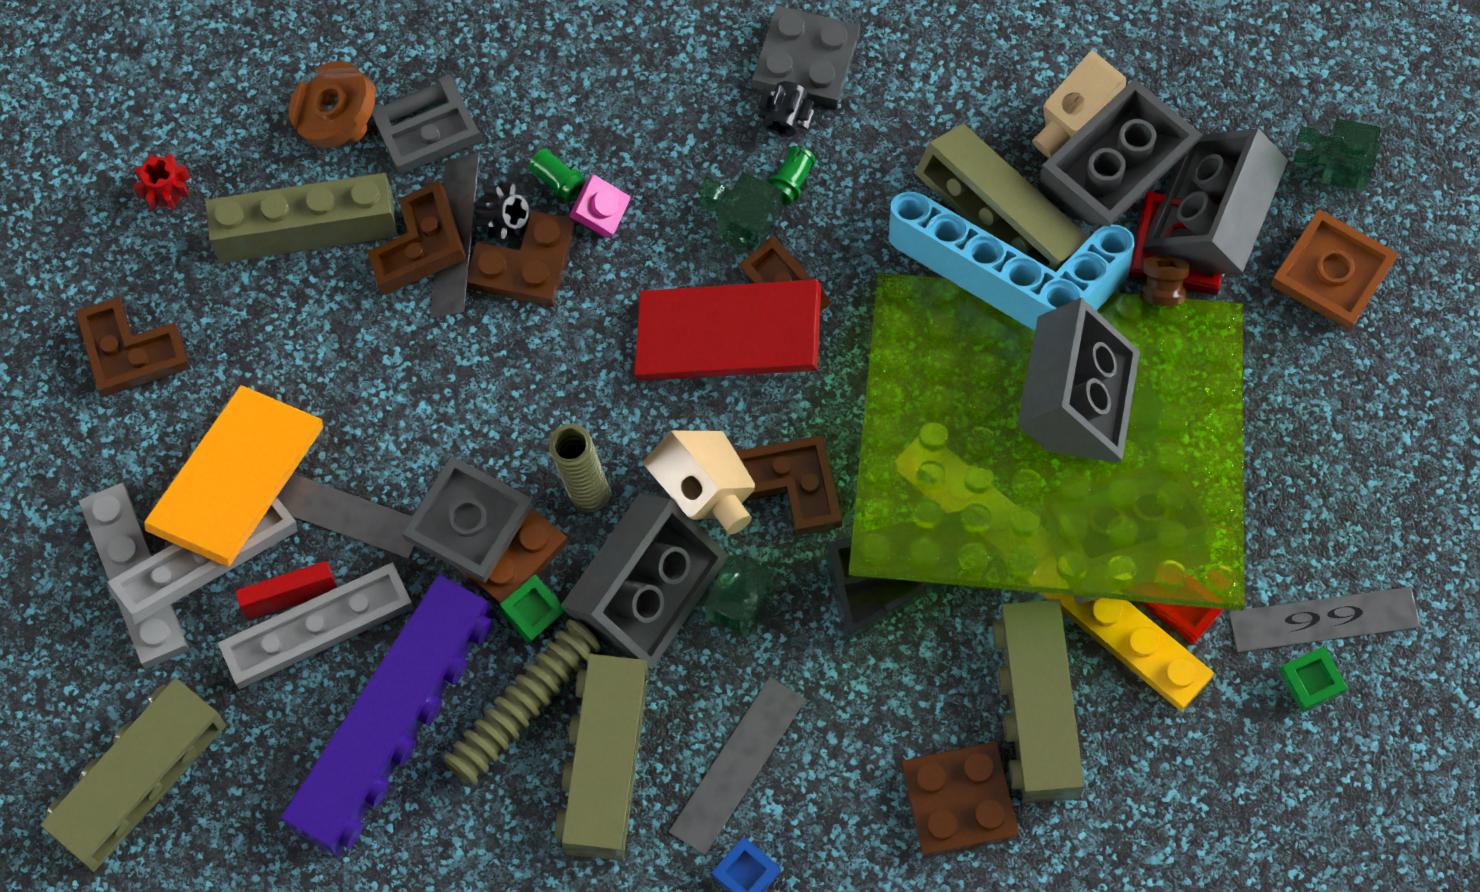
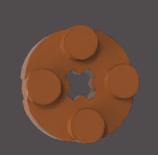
(346, 119)

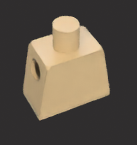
(1078, 101)
(703, 476)

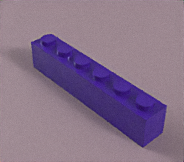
(388, 716)

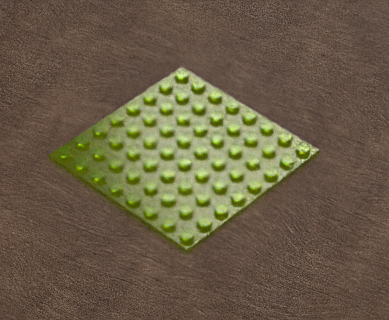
(977, 502)

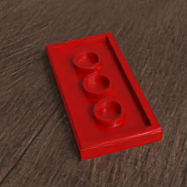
(728, 330)

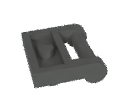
(427, 134)

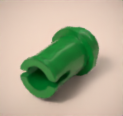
(793, 173)
(564, 181)

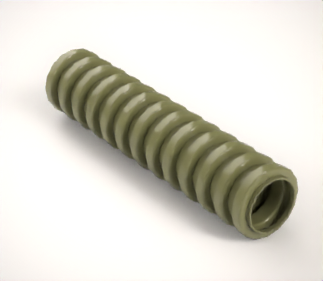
(579, 468)
(521, 702)

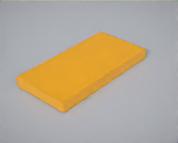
(233, 476)

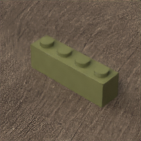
(997, 198)
(301, 218)
(1040, 702)
(604, 757)
(133, 773)

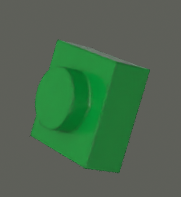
(531, 609)
(1313, 679)

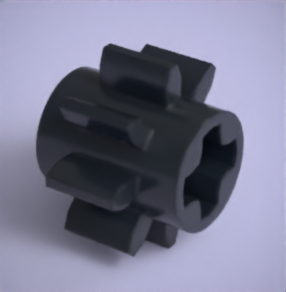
(785, 109)
(501, 210)

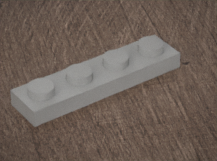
(121, 547)
(179, 571)
(315, 625)

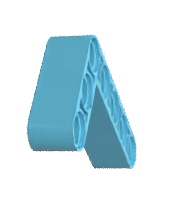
(1001, 272)

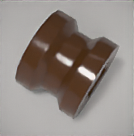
(1164, 280)

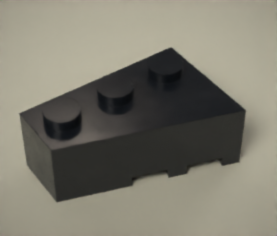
(867, 600)

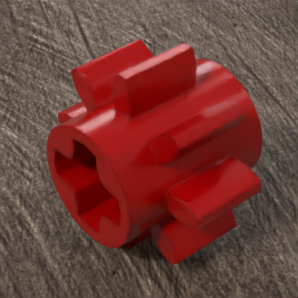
(161, 182)

